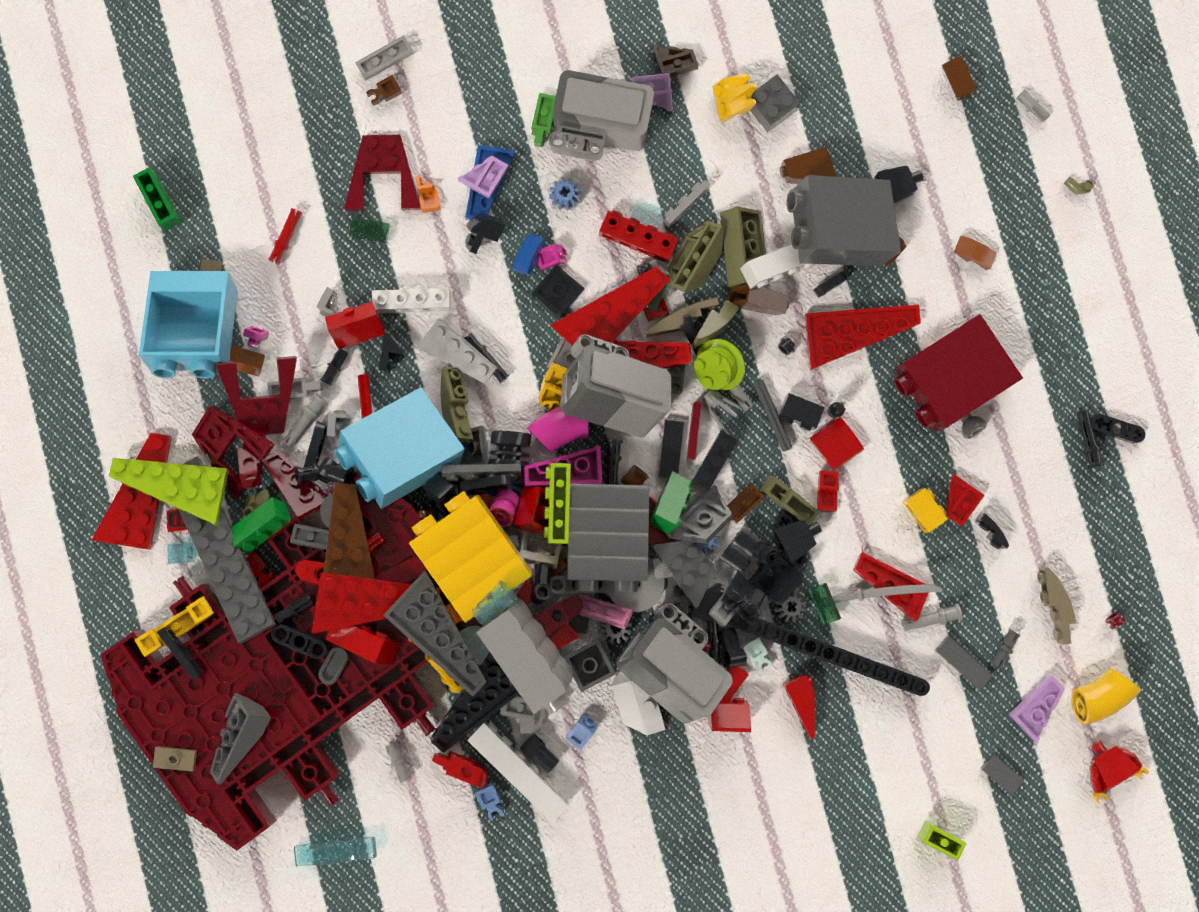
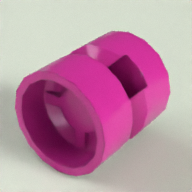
(505, 507)

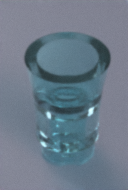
(494, 603)

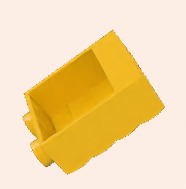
(468, 553)

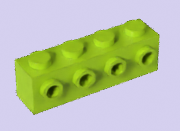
(559, 503)

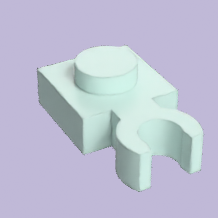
(755, 653)

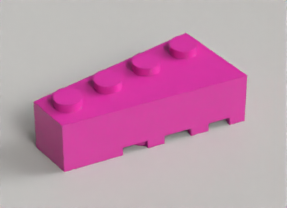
(584, 469)

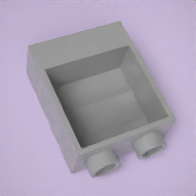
(528, 658)

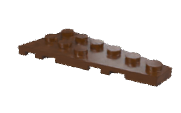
(347, 542)

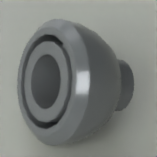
(972, 426)

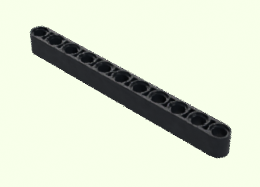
(836, 657)

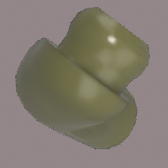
(1079, 188)

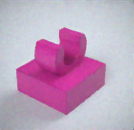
(255, 336)

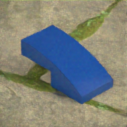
(526, 256)

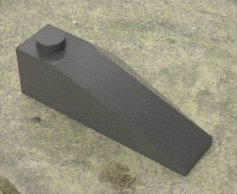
(243, 729)

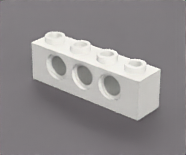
(412, 300)

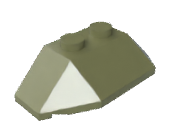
(696, 257)

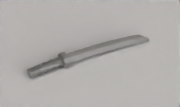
(861, 594)

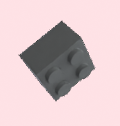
(773, 103)
(591, 664)

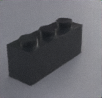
(714, 460)

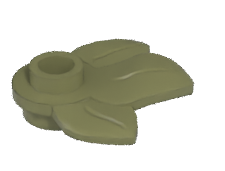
(254, 501)

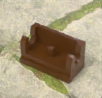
(959, 78)
(744, 503)

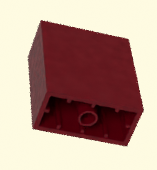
(956, 374)

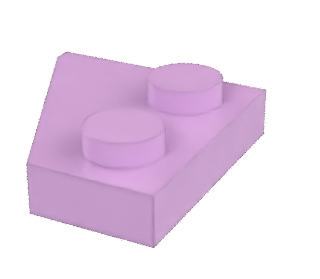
(661, 86)
(485, 176)

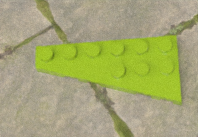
(183, 486)

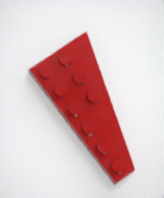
(614, 311)
(846, 331)
(133, 513)

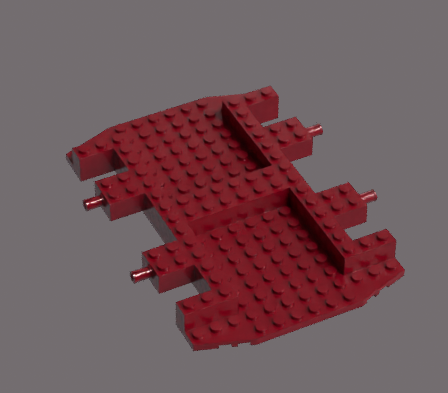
(173, 711)

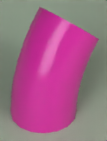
(558, 429)

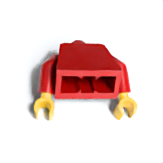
(1112, 768)

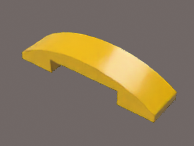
(180, 625)

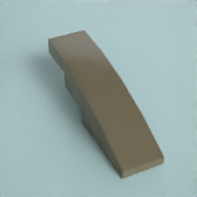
(672, 322)

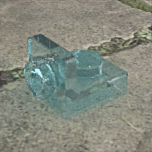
(181, 553)

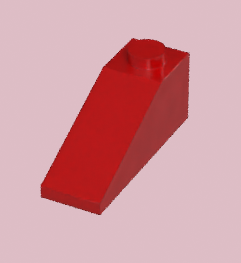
(803, 700)

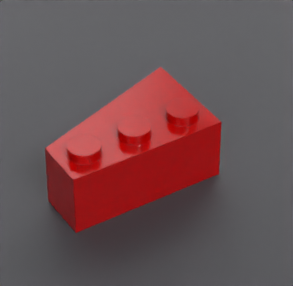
(366, 643)

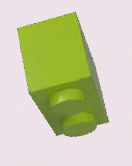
(941, 840)

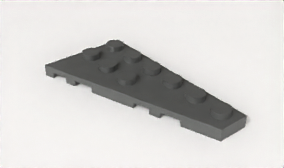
(429, 625)

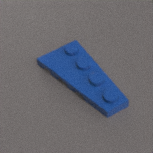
(478, 203)

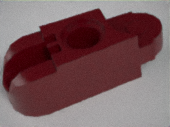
(249, 468)
(569, 607)

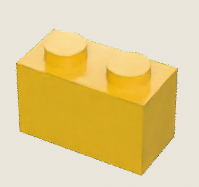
(925, 510)

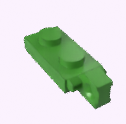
(542, 118)

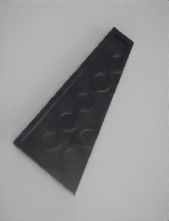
(471, 710)

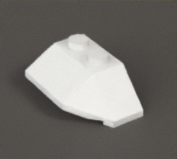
(636, 706)

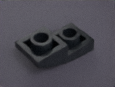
(996, 536)

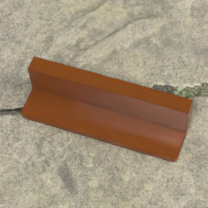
(247, 360)

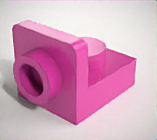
(551, 256)

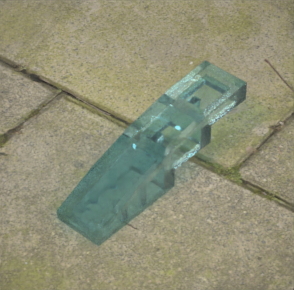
(335, 851)

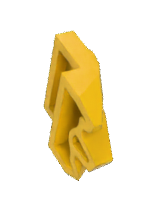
(734, 96)
(551, 387)

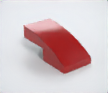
(827, 491)

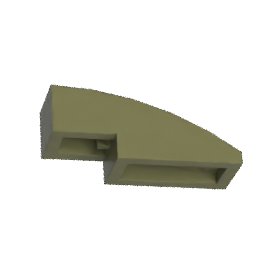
(715, 323)
(789, 500)

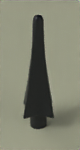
(690, 329)

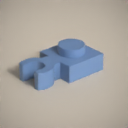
(489, 798)

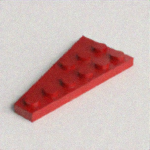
(353, 600)

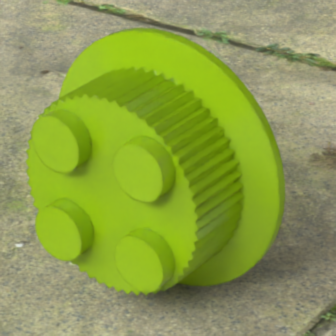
(719, 365)

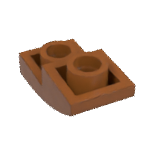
(975, 251)

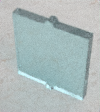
(648, 214)

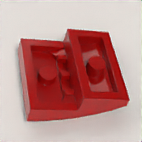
(837, 443)

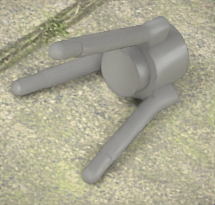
(713, 399)

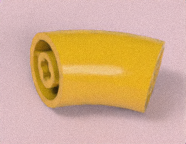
(1103, 697)

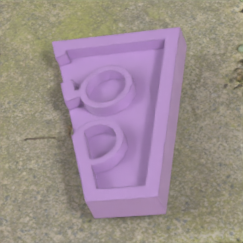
(1037, 706)

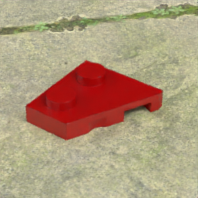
(961, 500)

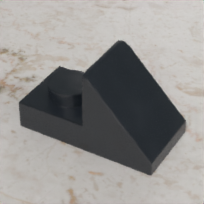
(389, 348)

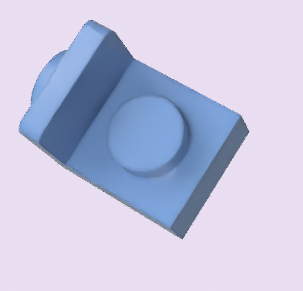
(582, 731)

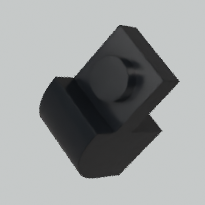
(480, 227)

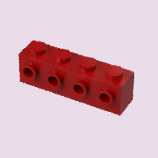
(638, 236)

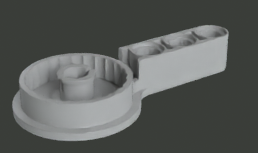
(646, 597)

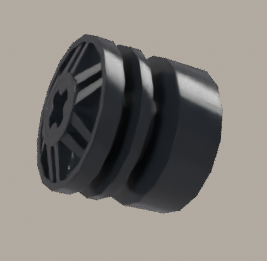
(510, 447)

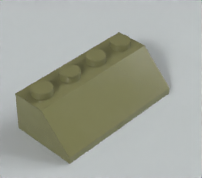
(741, 240)

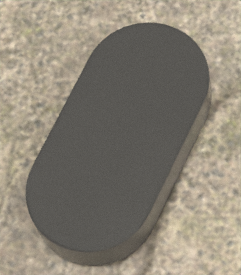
(333, 665)

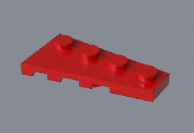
(661, 355)
(882, 575)

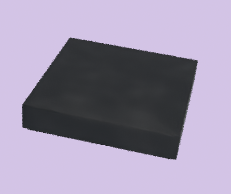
(558, 291)

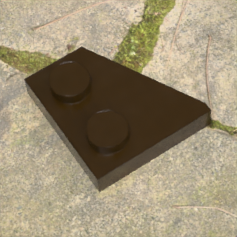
(675, 60)

